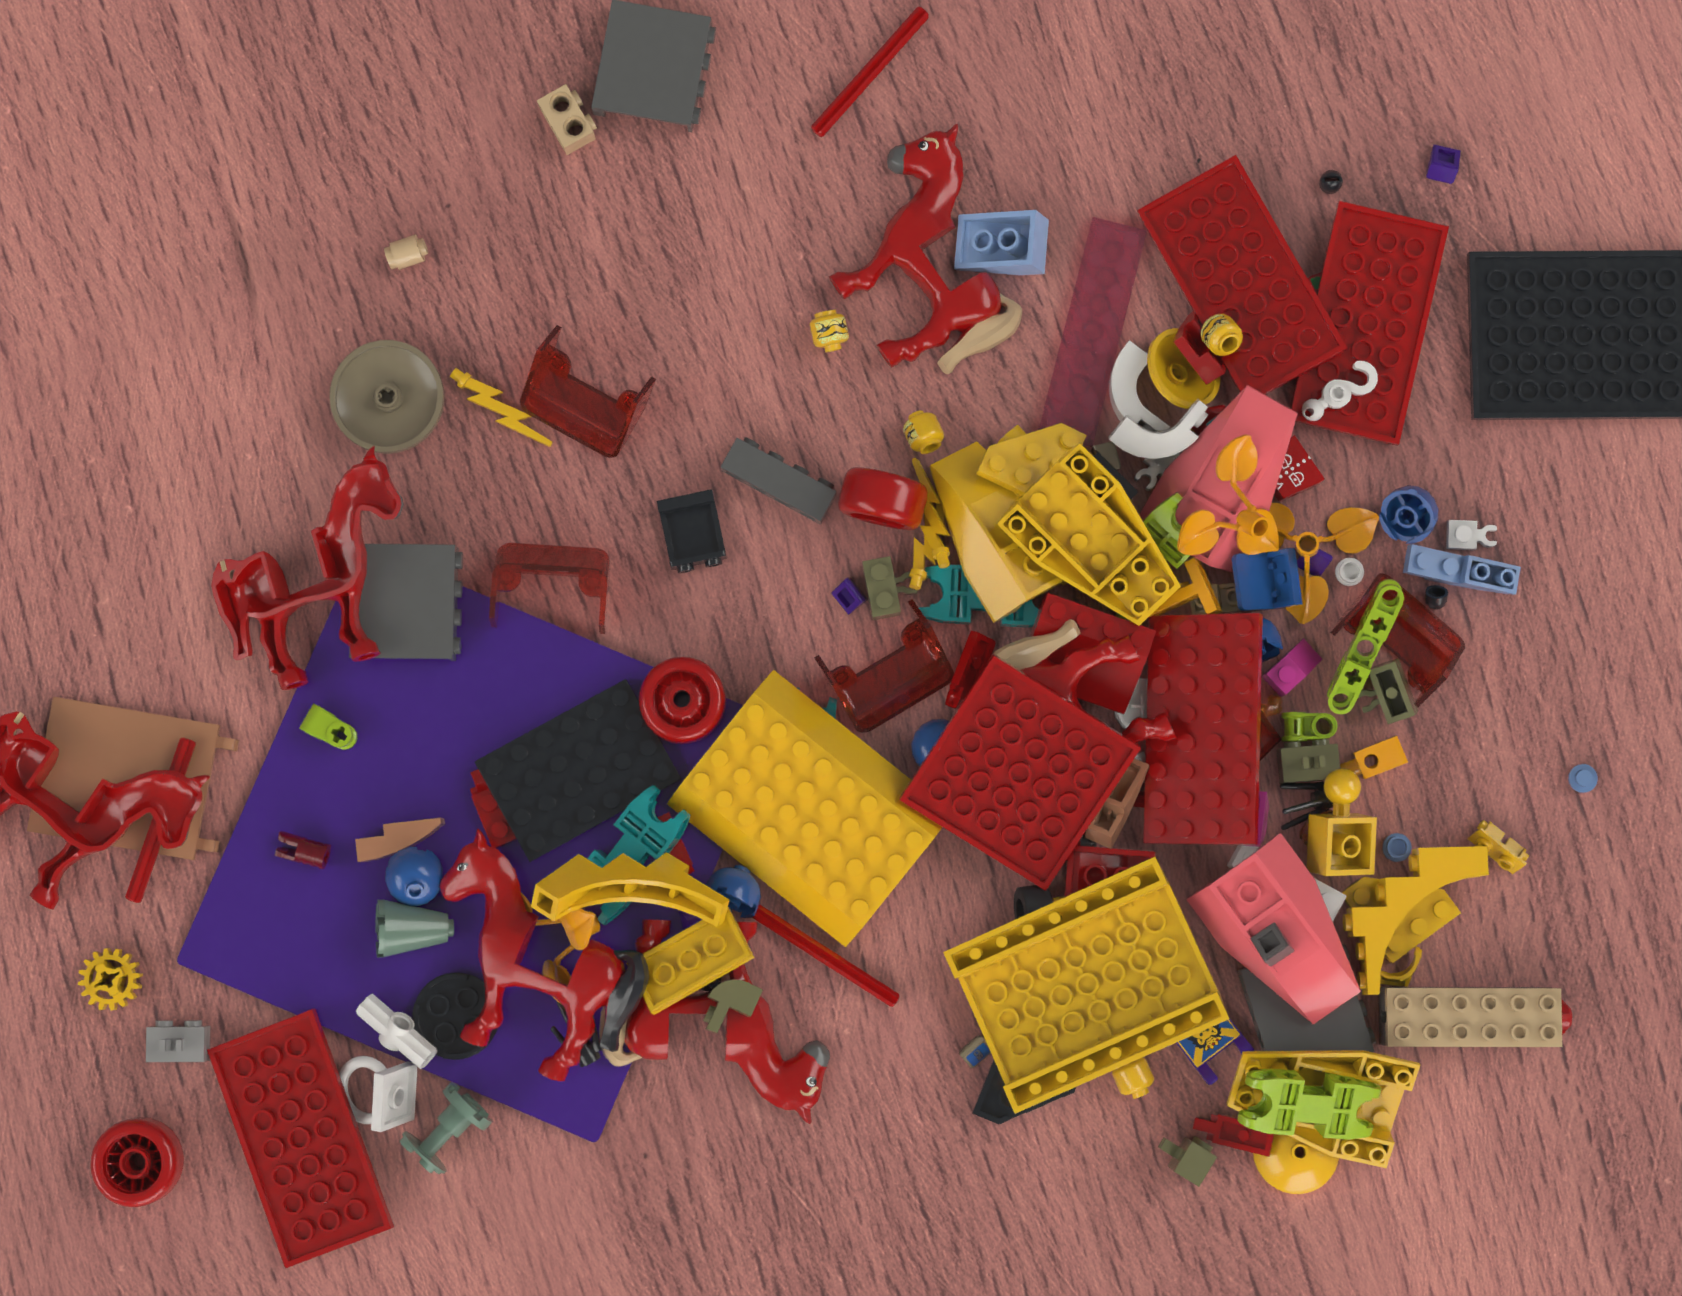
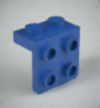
(1267, 580)

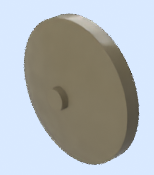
(387, 396)

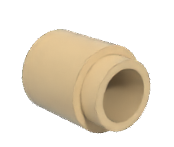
(406, 252)

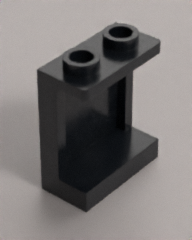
(692, 531)

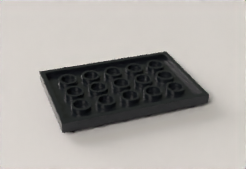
(576, 770)

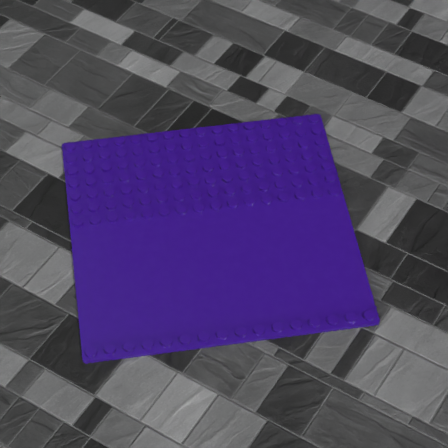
(420, 724)

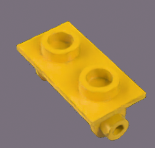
(1509, 856)

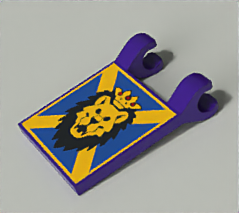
(1210, 1042)

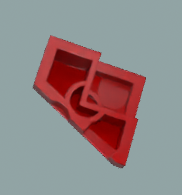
(1200, 357)

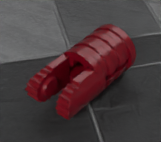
(307, 851)

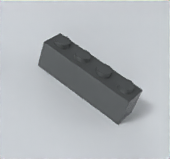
(778, 480)

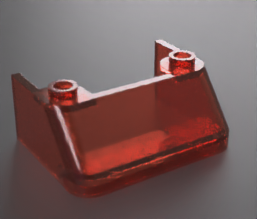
(578, 407)
(515, 559)
(1415, 638)
(893, 681)

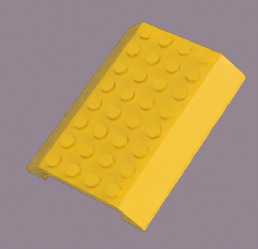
(806, 808)
(1087, 984)

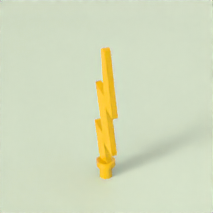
(485, 399)
(937, 527)
(920, 552)

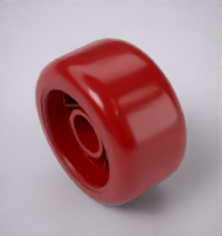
(882, 498)
(685, 723)
(114, 1164)

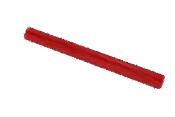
(870, 71)
(151, 844)
(826, 956)

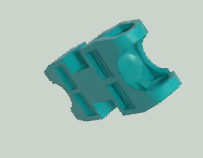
(946, 609)
(642, 837)

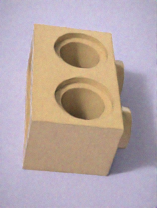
(562, 121)

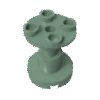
(453, 1121)

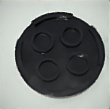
(444, 1010)

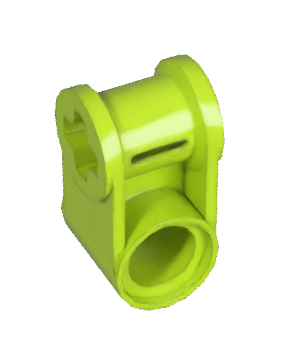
(1306, 726)
(325, 727)

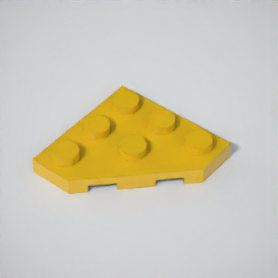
(1024, 459)
(1418, 924)

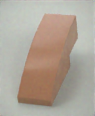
(1115, 811)
(395, 838)

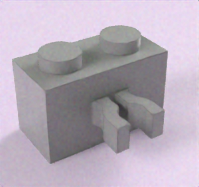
(177, 1043)

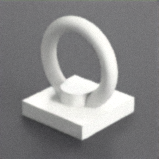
(392, 1092)

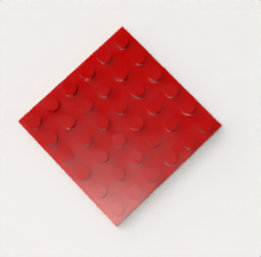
(1019, 772)

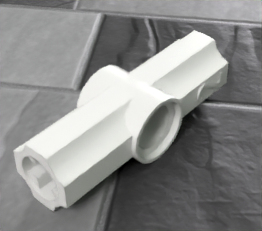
(396, 1031)

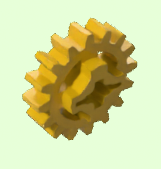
(117, 987)

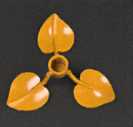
(1255, 526)
(1353, 533)
(578, 927)

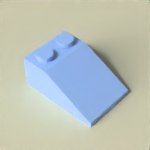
(1002, 242)

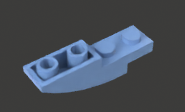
(1461, 570)

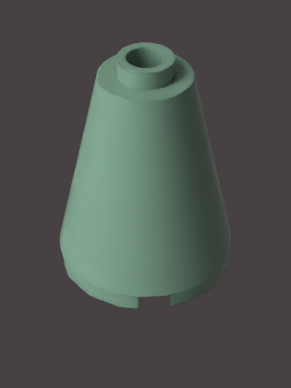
(409, 928)

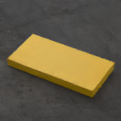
(693, 961)

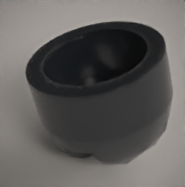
(1332, 186)
(1436, 596)

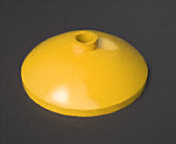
(1175, 375)
(1295, 1173)

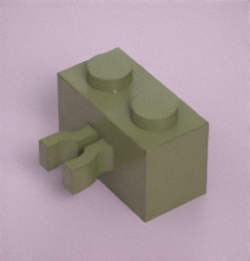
(882, 587)
(1392, 692)
(1307, 762)
(1189, 1159)

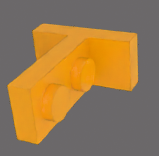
(1188, 592)

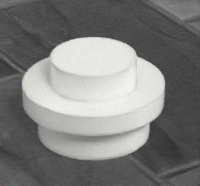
(1349, 571)

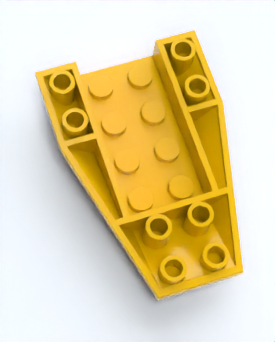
(1091, 536)
(989, 558)
(1388, 1072)

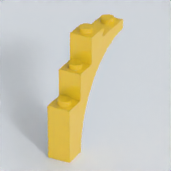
(662, 883)
(1398, 895)

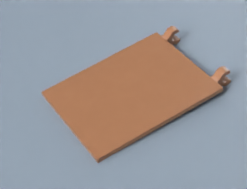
(118, 746)

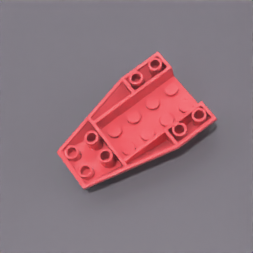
(1195, 469)
(1280, 889)

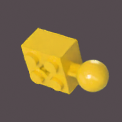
(1342, 840)

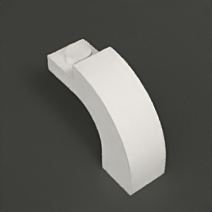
(1123, 389)
(1159, 444)

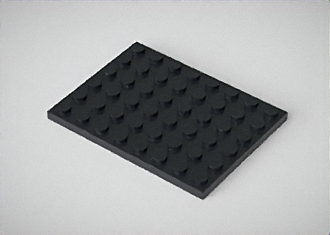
(1575, 334)

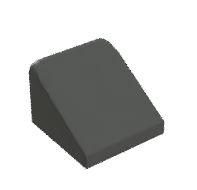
(1272, 944)

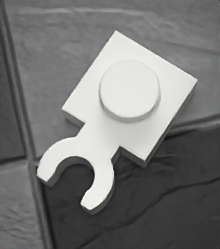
(1155, 468)
(1465, 535)

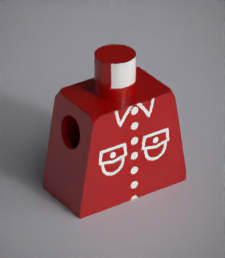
(1297, 472)

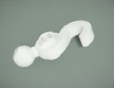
(1338, 392)

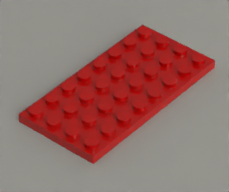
(1239, 265)
(1379, 297)
(1209, 686)
(300, 1138)

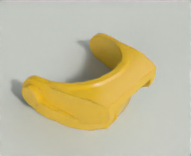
(1404, 977)

